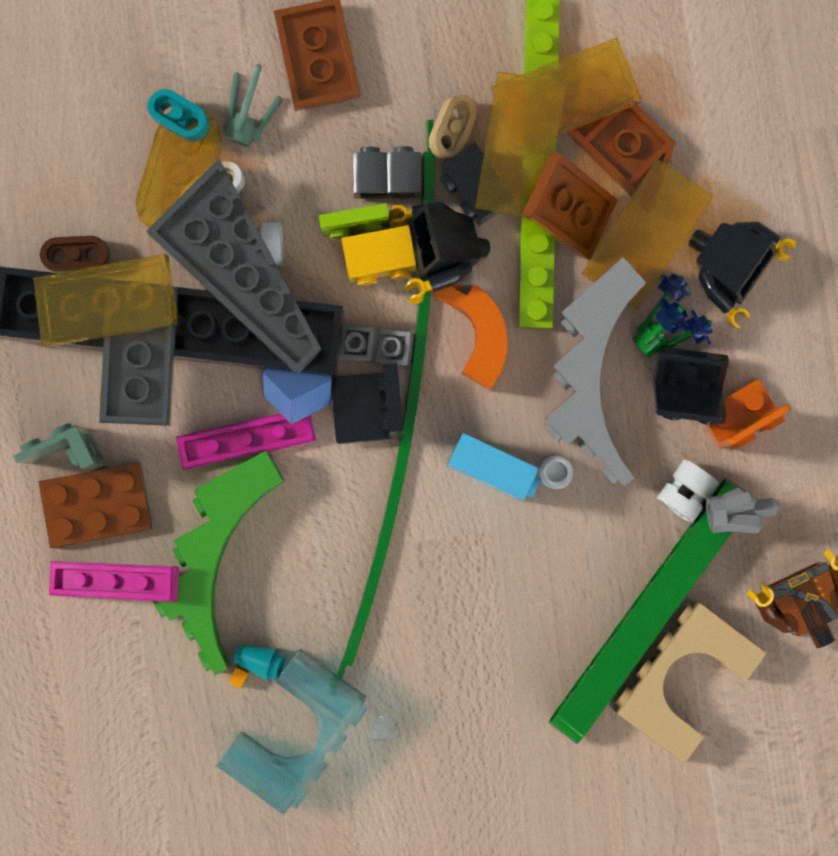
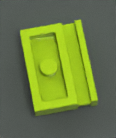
(341, 223)

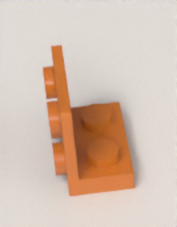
(747, 412)

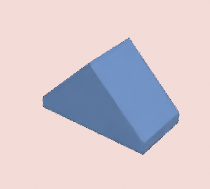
(297, 394)

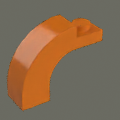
(489, 330)

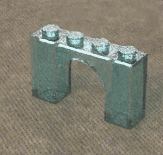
(281, 778)

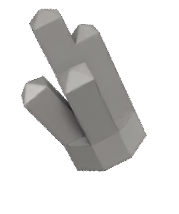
(739, 512)

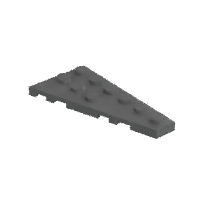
(225, 253)

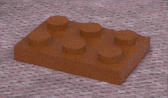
(317, 54)
(570, 206)
(95, 505)

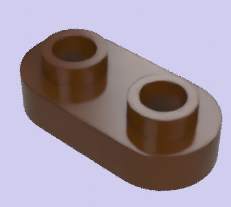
(76, 253)

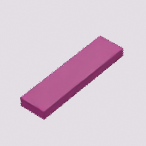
(242, 440)
(114, 581)

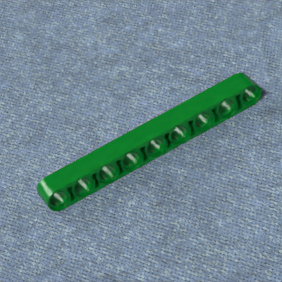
(640, 625)

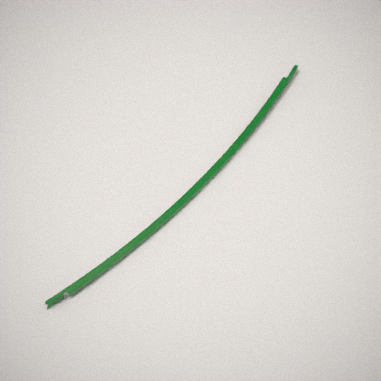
(404, 444)

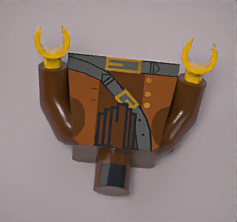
(803, 601)

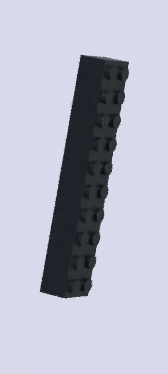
(203, 331)

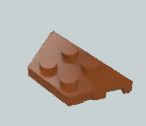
(625, 145)

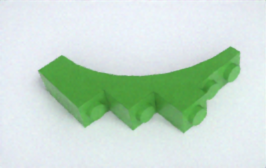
(225, 503)

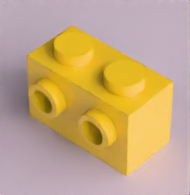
(379, 255)

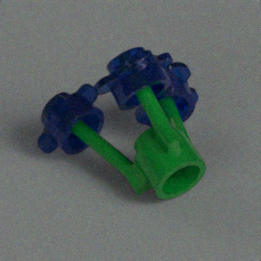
(671, 318)

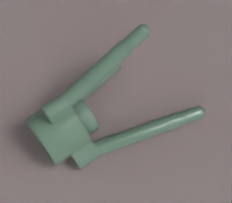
(240, 126)

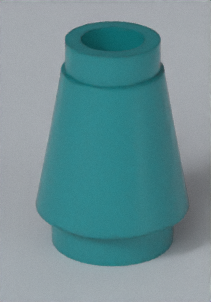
(261, 661)

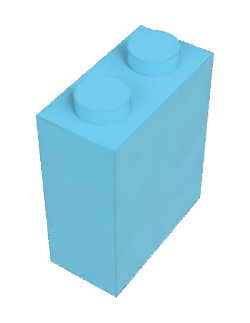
(494, 468)

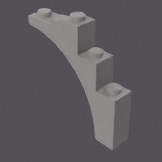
(581, 413)

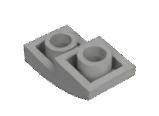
(376, 345)

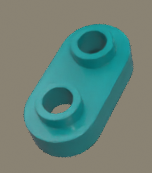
(180, 117)

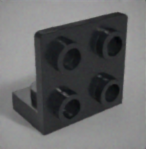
(367, 406)

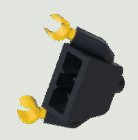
(443, 245)
(734, 262)

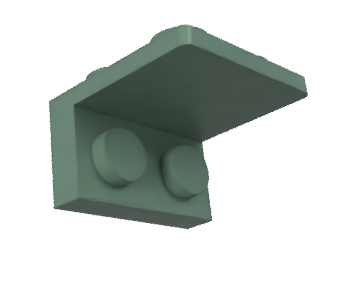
(78, 443)

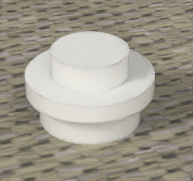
(556, 472)

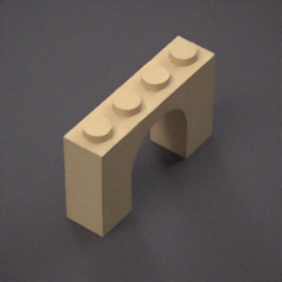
(644, 701)

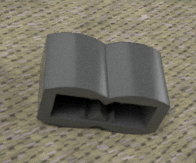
(387, 174)

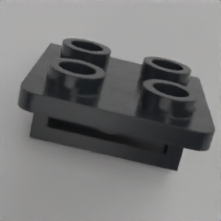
(690, 385)

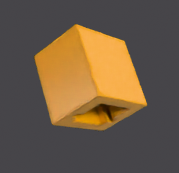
(239, 677)

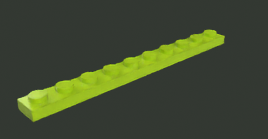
(537, 246)

